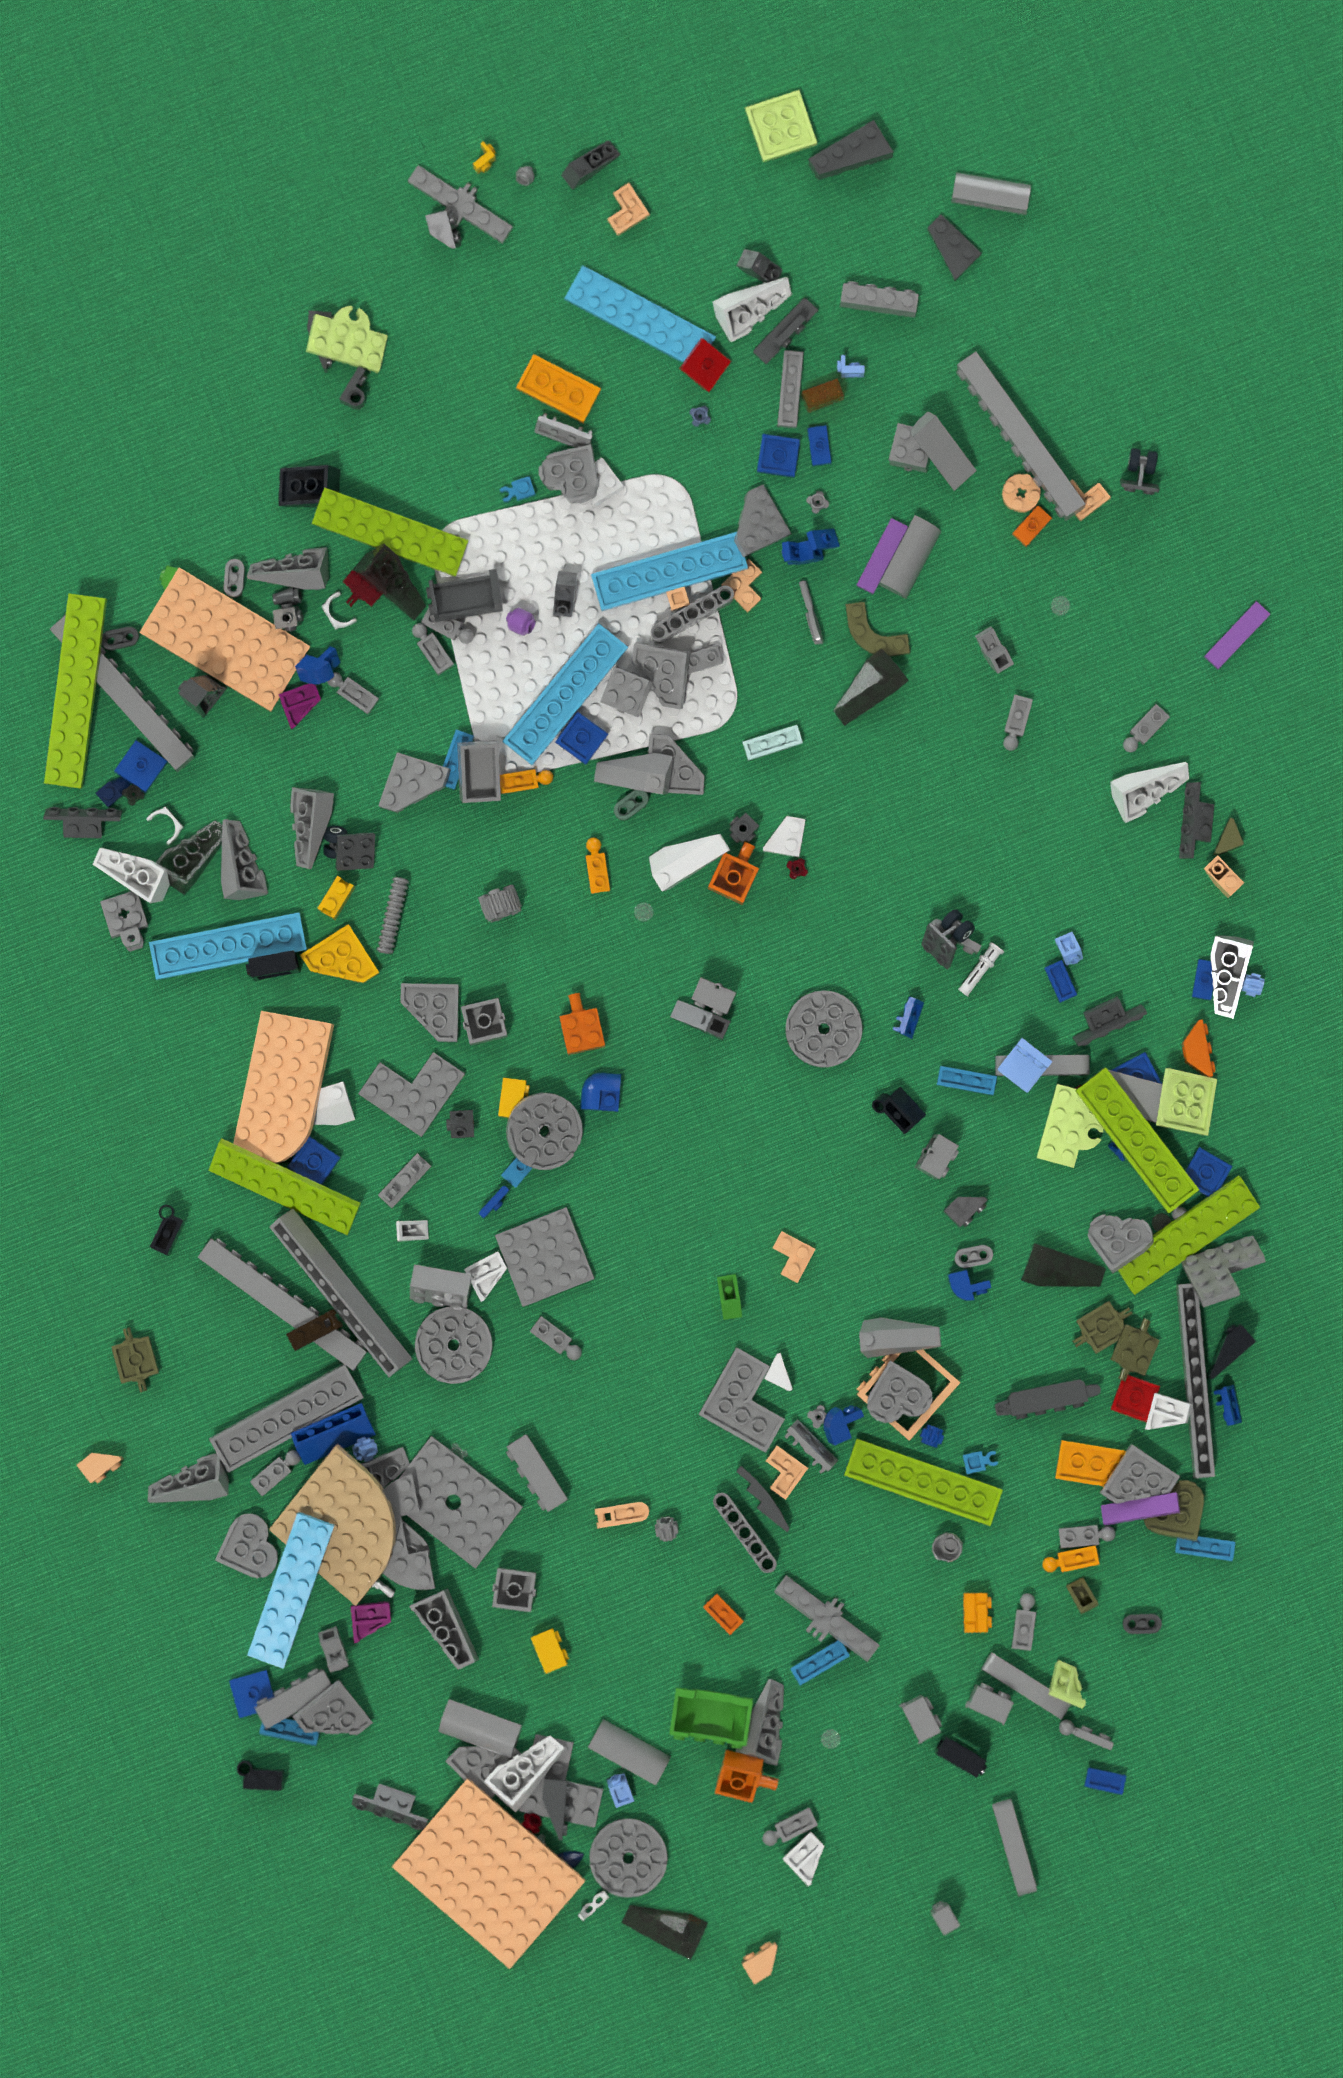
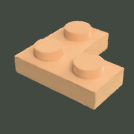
(632, 210)
(1093, 499)
(740, 584)
(798, 1254)
(790, 1470)

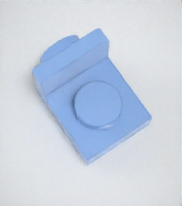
(850, 371)
(1069, 948)
(620, 1790)

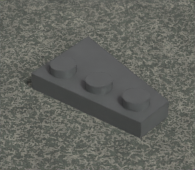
(953, 246)

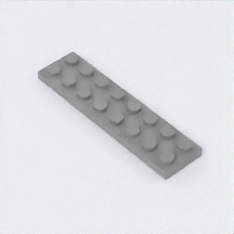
(278, 1420)

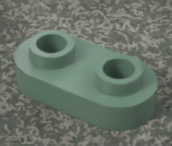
(630, 804)

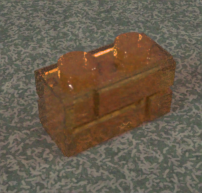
(822, 395)

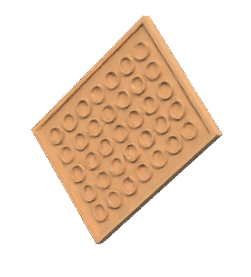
(488, 1873)

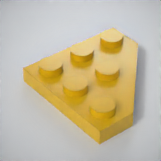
(341, 957)

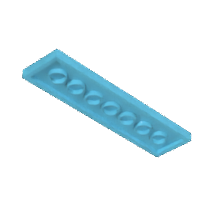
(635, 315)
(668, 572)
(565, 694)
(226, 946)
(291, 1590)

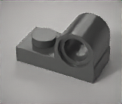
(358, 379)

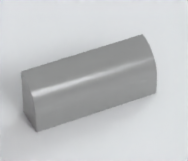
(991, 193)
(942, 450)
(910, 557)
(480, 1728)
(629, 1752)

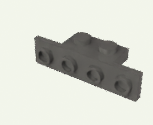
(782, 335)
(1196, 821)
(82, 822)
(1107, 1018)
(391, 1804)

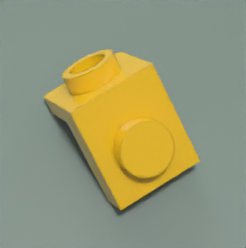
(484, 163)

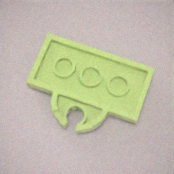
(347, 340)
(1067, 1128)

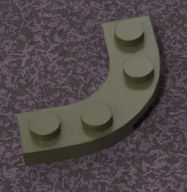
(868, 639)

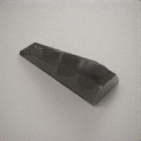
(386, 574)
(873, 684)
(191, 857)
(1055, 1269)
(671, 1929)

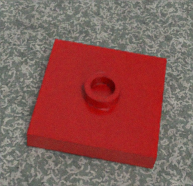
(705, 365)
(1135, 1398)

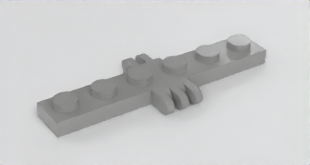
(461, 203)
(826, 1618)

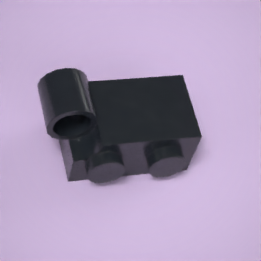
(899, 1109)
(167, 1232)
(262, 1778)

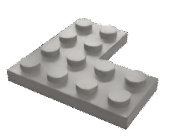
(414, 1103)
(1212, 1269)
(732, 1406)
(583, 1799)

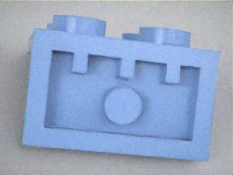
(1024, 1065)

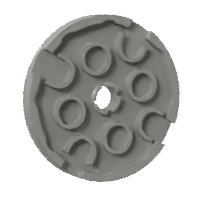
(819, 1048)
(530, 1117)
(473, 1349)
(628, 1878)

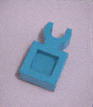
(521, 489)
(976, 1461)

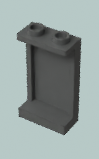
(465, 597)

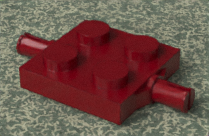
(360, 590)

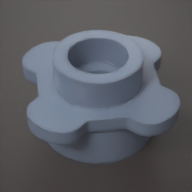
(700, 411)

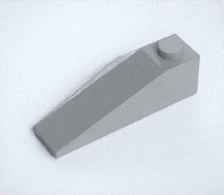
(641, 772)

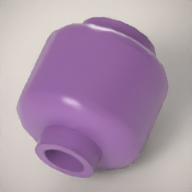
(520, 621)

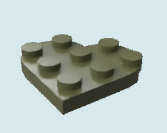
(1187, 1522)

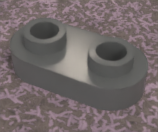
(119, 636)
(1141, 1623)

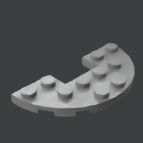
(404, 1568)

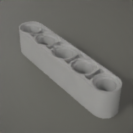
(697, 606)
(1060, 1065)
(746, 1542)
(1025, 1685)
(1014, 1847)

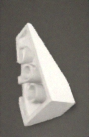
(522, 1774)

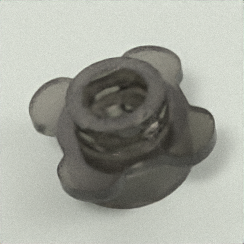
(133, 799)

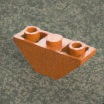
(1197, 1050)

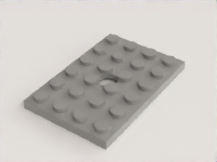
(483, 1509)

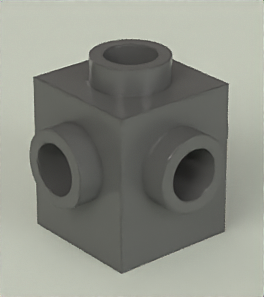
(281, 617)
(743, 822)
(461, 1124)

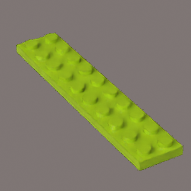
(75, 691)

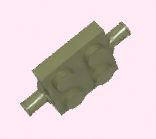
(1101, 1327)
(1135, 1350)
(135, 1359)

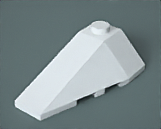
(746, 307)
(1139, 790)
(682, 860)
(136, 873)
(334, 1106)

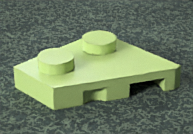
(1066, 1684)

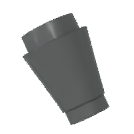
(288, 596)

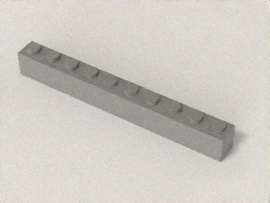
(1021, 436)
(137, 710)
(340, 1292)
(279, 1301)
(1195, 1381)

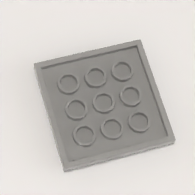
(544, 1257)

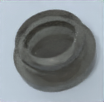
(1160, 1221)

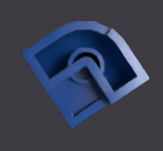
(601, 1092)

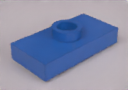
(819, 445)
(823, 539)
(1060, 981)
(1203, 981)
(495, 1202)
(1105, 1780)

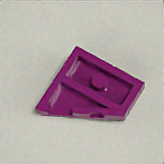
(299, 702)
(369, 1618)

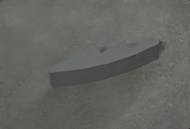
(767, 1504)

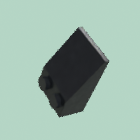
(305, 485)
(1231, 1346)

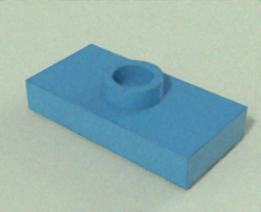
(516, 1172)

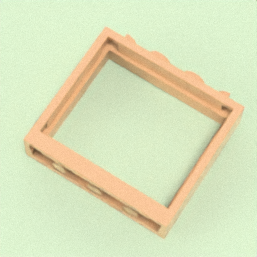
(876, 1373)

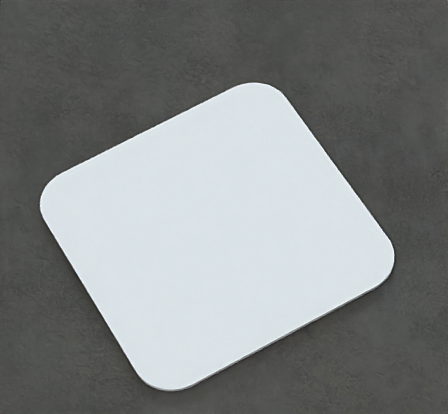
(528, 547)

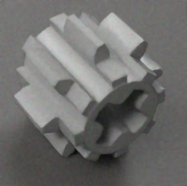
(666, 1528)

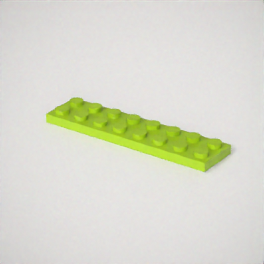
(378, 527)
(1136, 1140)
(284, 1186)
(1190, 1233)
(923, 1482)

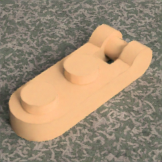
(622, 1514)

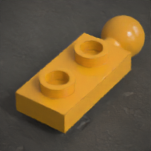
(524, 780)
(596, 867)
(1072, 1559)

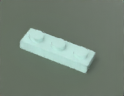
(772, 742)

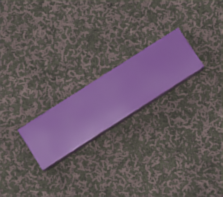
(882, 556)
(1237, 635)
(1140, 1509)

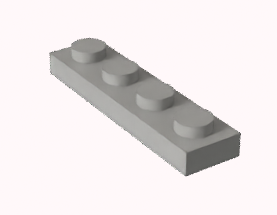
(790, 389)

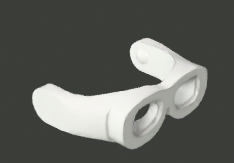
(336, 624)
(178, 826)
(583, 1914)

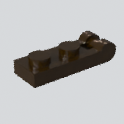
(313, 1330)

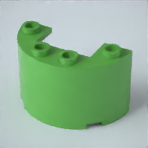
(711, 1716)

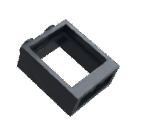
(273, 965)
(961, 1756)

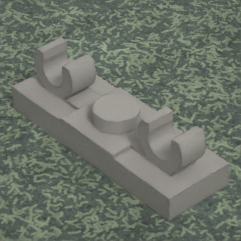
(562, 432)
(404, 1180)
(811, 1446)

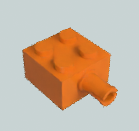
(734, 875)
(581, 1028)
(741, 1776)

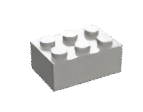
(479, 771)
(440, 1287)

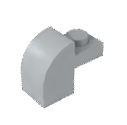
(993, 650)
(333, 1649)

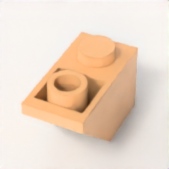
(1223, 876)
(97, 1465)
(760, 1964)

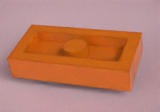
(1032, 526)
(723, 1614)

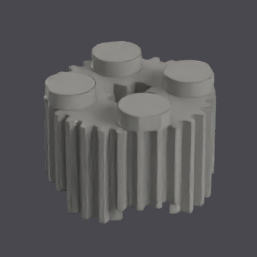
(500, 903)

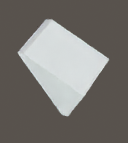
(412, 1230)
(777, 1373)

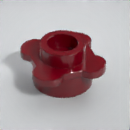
(800, 864)
(532, 1822)

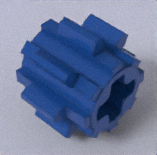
(932, 1436)

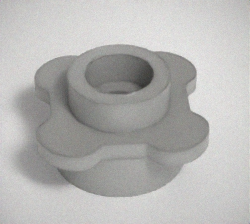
(819, 496)
(813, 1416)

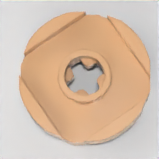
(1022, 482)

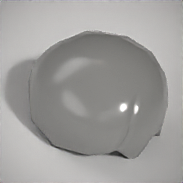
(947, 1547)

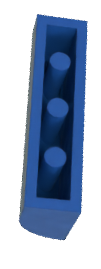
(339, 1429)

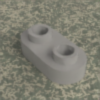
(234, 578)
(973, 1256)

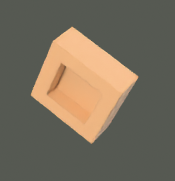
(678, 598)

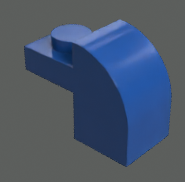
(800, 553)
(318, 670)
(962, 1288)
(836, 1423)

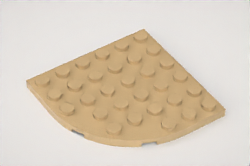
(363, 1521)

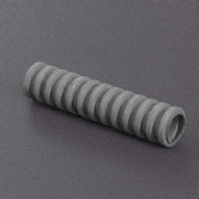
(392, 915)

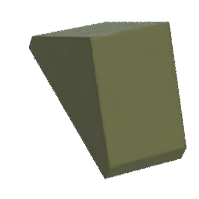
(1229, 839)
(1082, 1595)

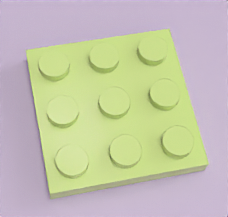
(781, 126)
(1186, 1102)

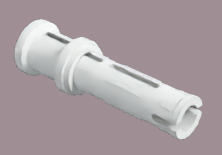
(986, 961)

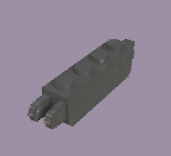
(1047, 1397)

